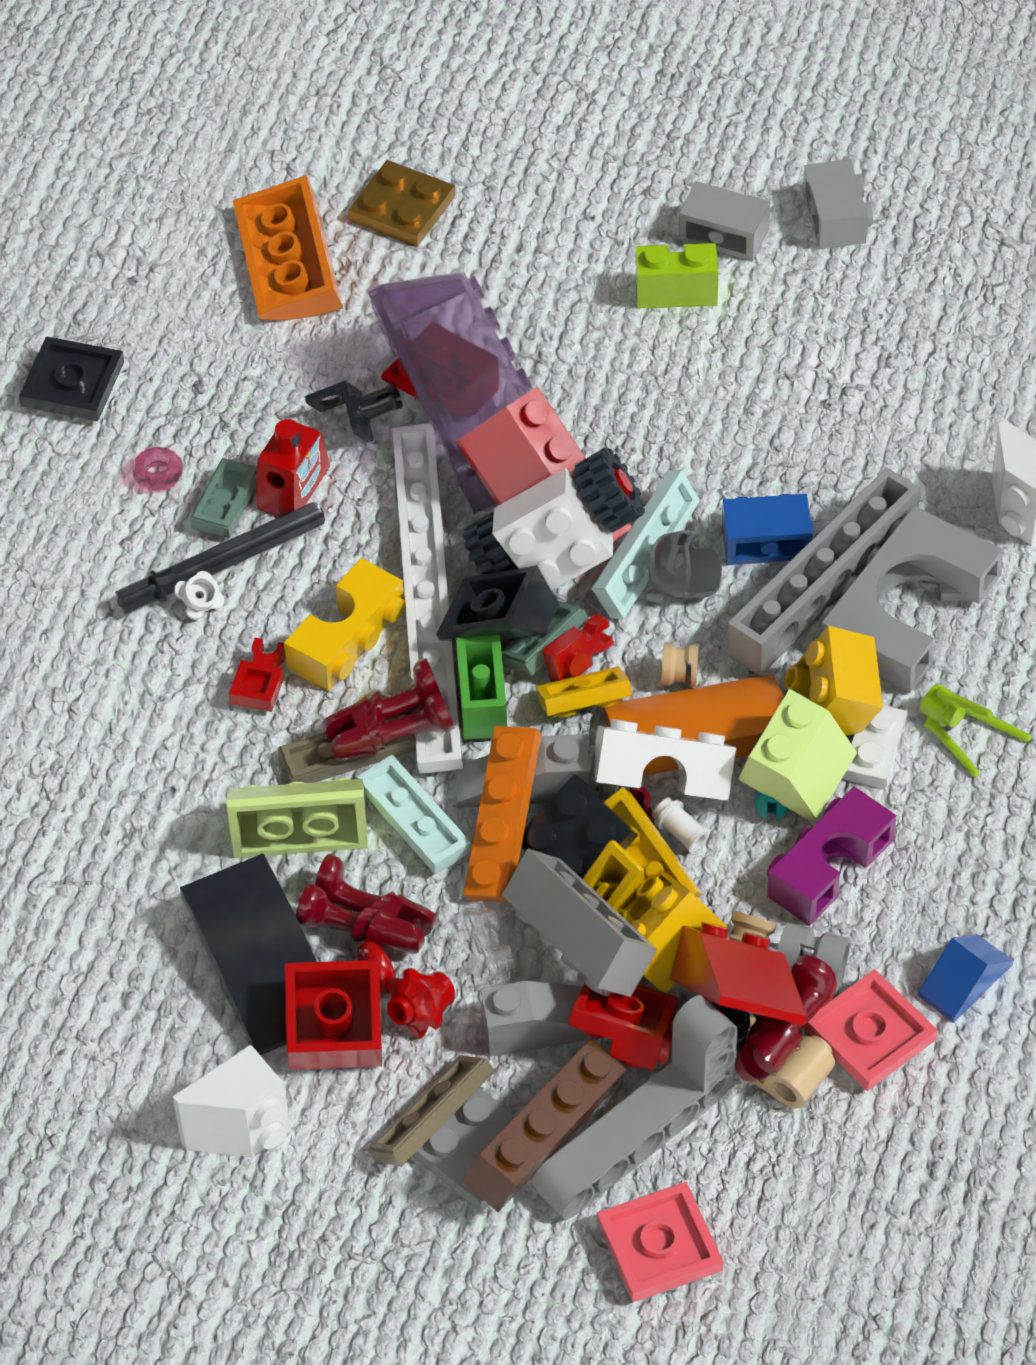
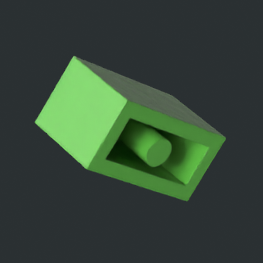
(481, 685)

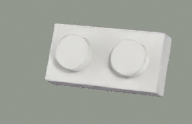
(877, 748)

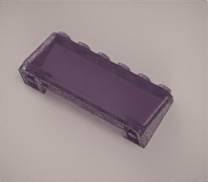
(451, 361)

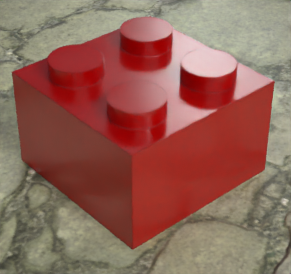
(333, 1014)

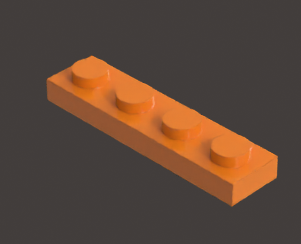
(502, 812)

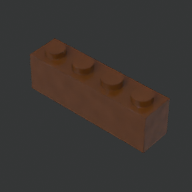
(543, 1125)

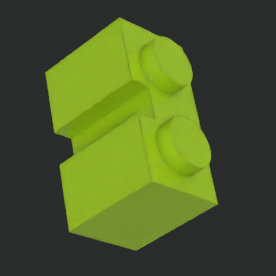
(676, 277)

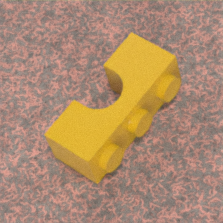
(328, 650)

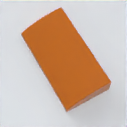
(287, 252)
(729, 709)

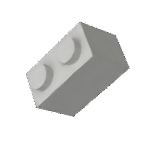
(836, 203)
(724, 218)

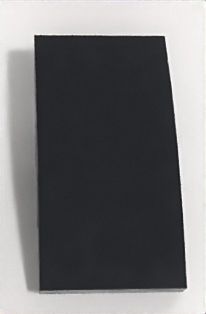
(249, 939)

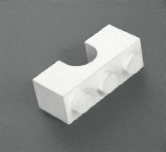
(702, 763)

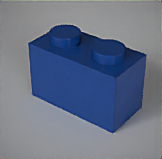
(765, 528)

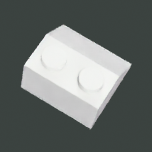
(1015, 481)
(234, 1108)

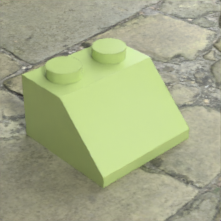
(799, 757)

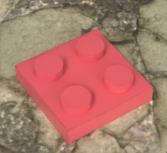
(872, 1029)
(659, 1241)

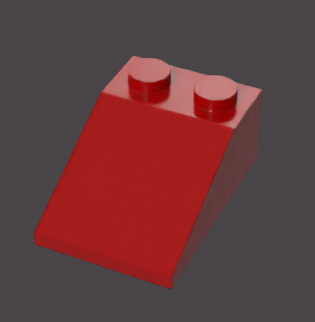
(737, 972)

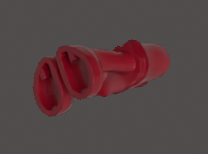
(363, 725)
(385, 919)
(774, 1040)

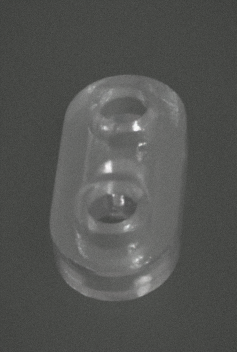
(483, 929)

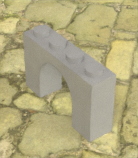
(916, 550)

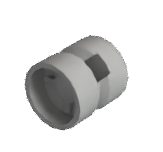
(829, 947)

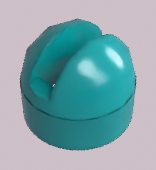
(766, 804)

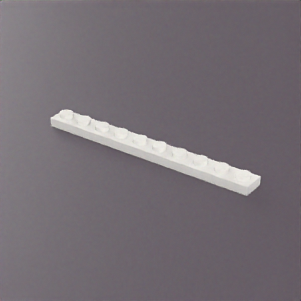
(426, 583)

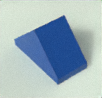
(963, 975)

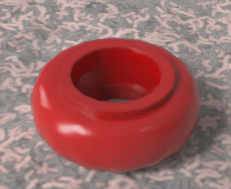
(371, 951)

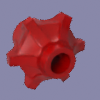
(419, 1000)

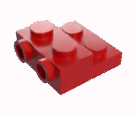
(635, 1023)

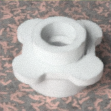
(202, 583)

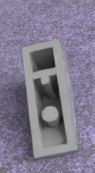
(556, 763)
(528, 1016)

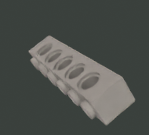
(818, 573)

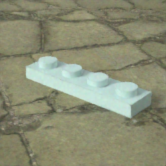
(628, 568)

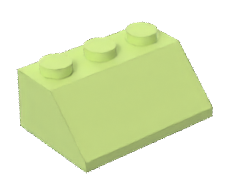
(297, 818)

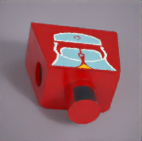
(292, 456)

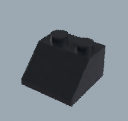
(500, 604)

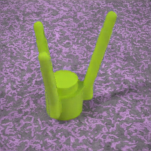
(948, 708)

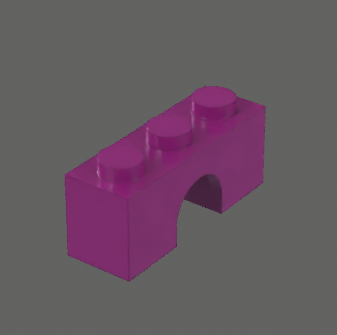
(850, 829)

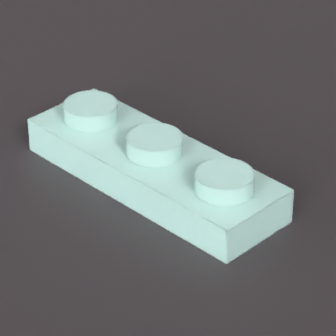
(414, 814)

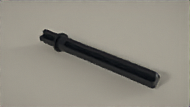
(220, 557)

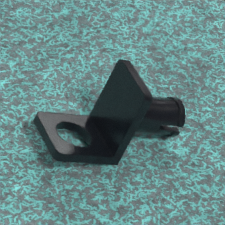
(359, 407)

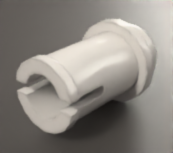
(680, 824)

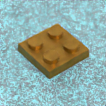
(402, 203)

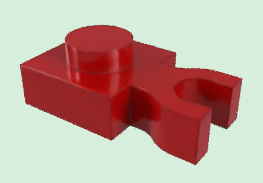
(573, 650)
(259, 681)

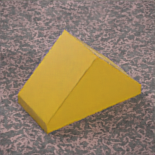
(615, 876)

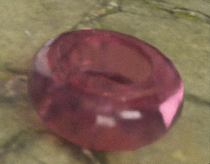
(161, 480)

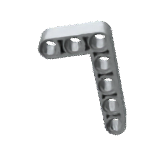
(650, 1116)

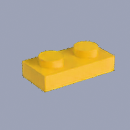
(596, 688)

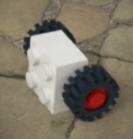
(558, 522)

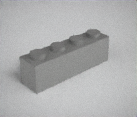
(578, 924)

